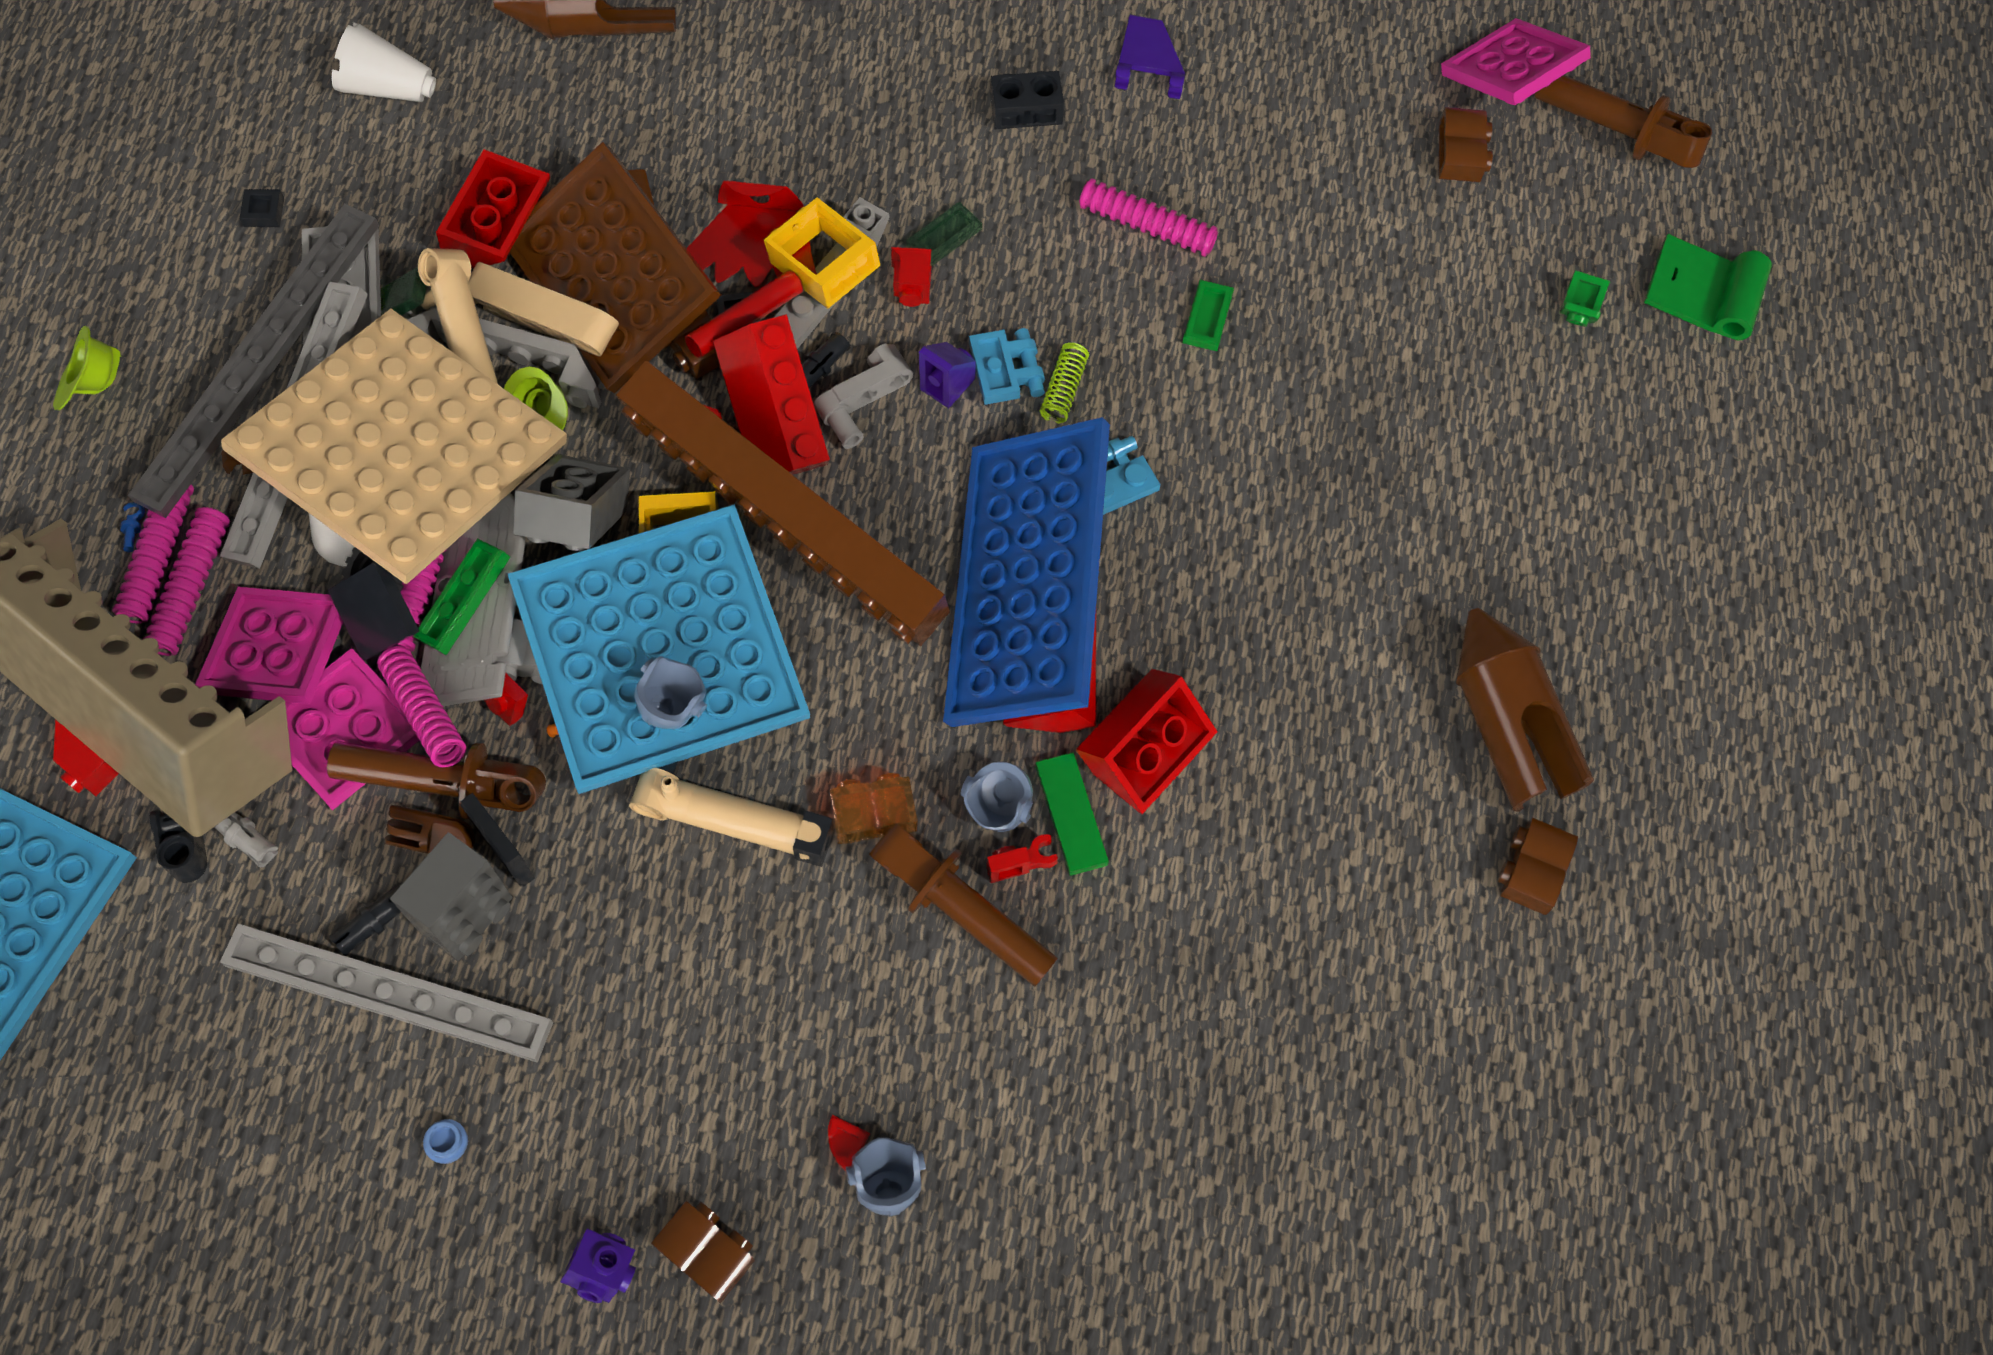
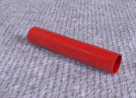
(744, 312)

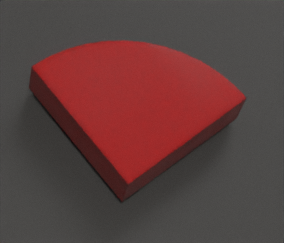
(845, 1140)

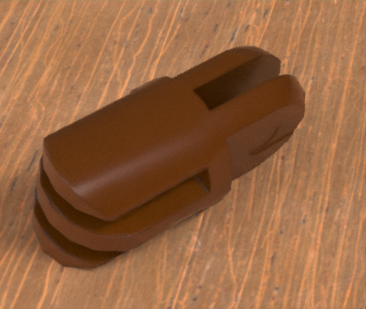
(424, 830)

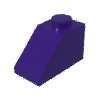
(945, 372)

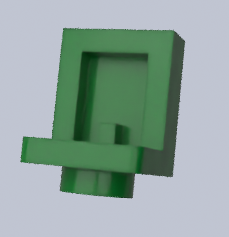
(1584, 298)

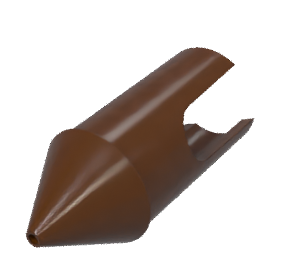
(587, 17)
(1516, 697)

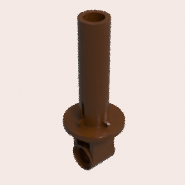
(1653, 128)
(487, 779)
(940, 885)

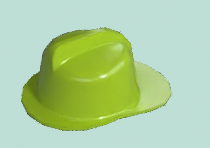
(89, 369)
(540, 393)

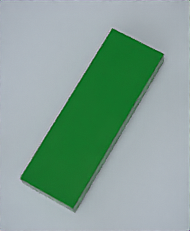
(462, 596)
(1071, 814)

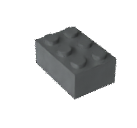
(571, 502)
(453, 897)

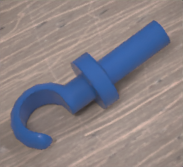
(131, 526)

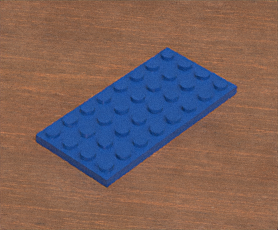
(1028, 575)

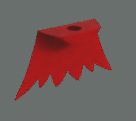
(739, 231)

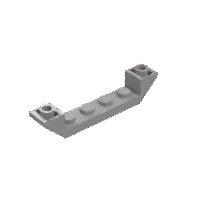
(804, 310)
(528, 347)

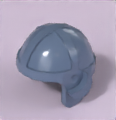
(669, 693)
(998, 796)
(886, 1175)

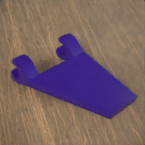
(1151, 51)

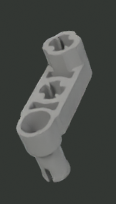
(886, 374)

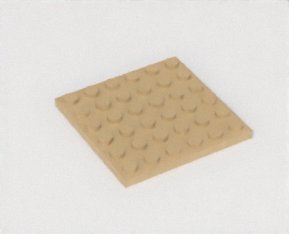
(395, 444)

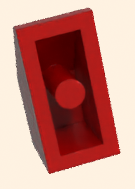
(80, 763)

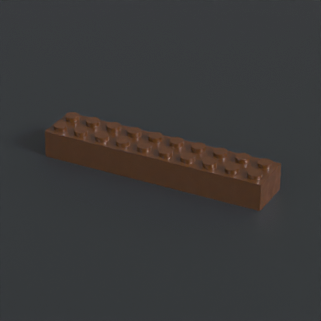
(784, 504)

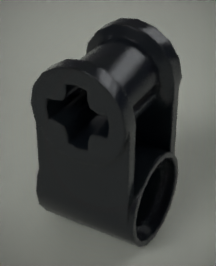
(173, 843)

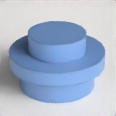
(445, 1141)

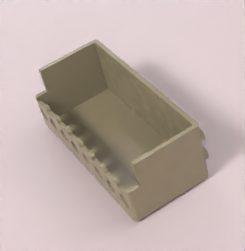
(124, 695)

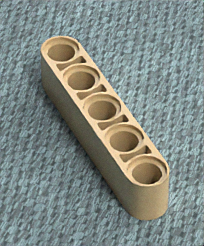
(542, 309)

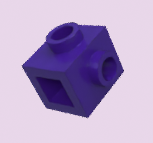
(599, 1266)

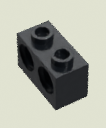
(1026, 100)

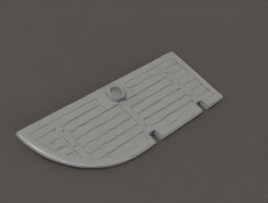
(471, 665)

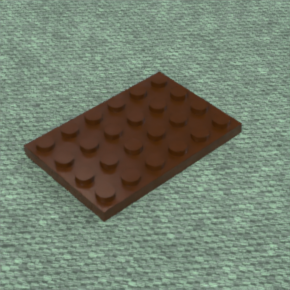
(614, 251)

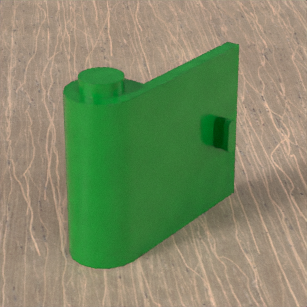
(1709, 288)

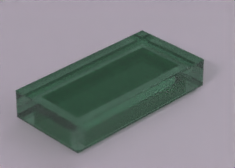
(946, 232)
(403, 293)

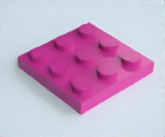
(1515, 61)
(272, 645)
(349, 709)

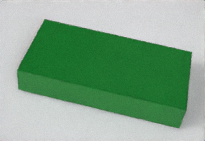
(1208, 315)

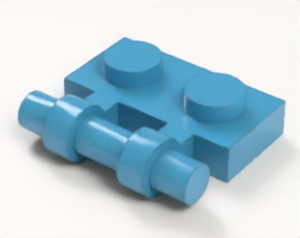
(995, 366)
(1129, 479)

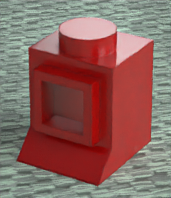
(911, 275)

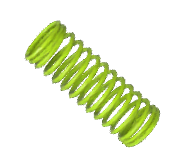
(1063, 356)

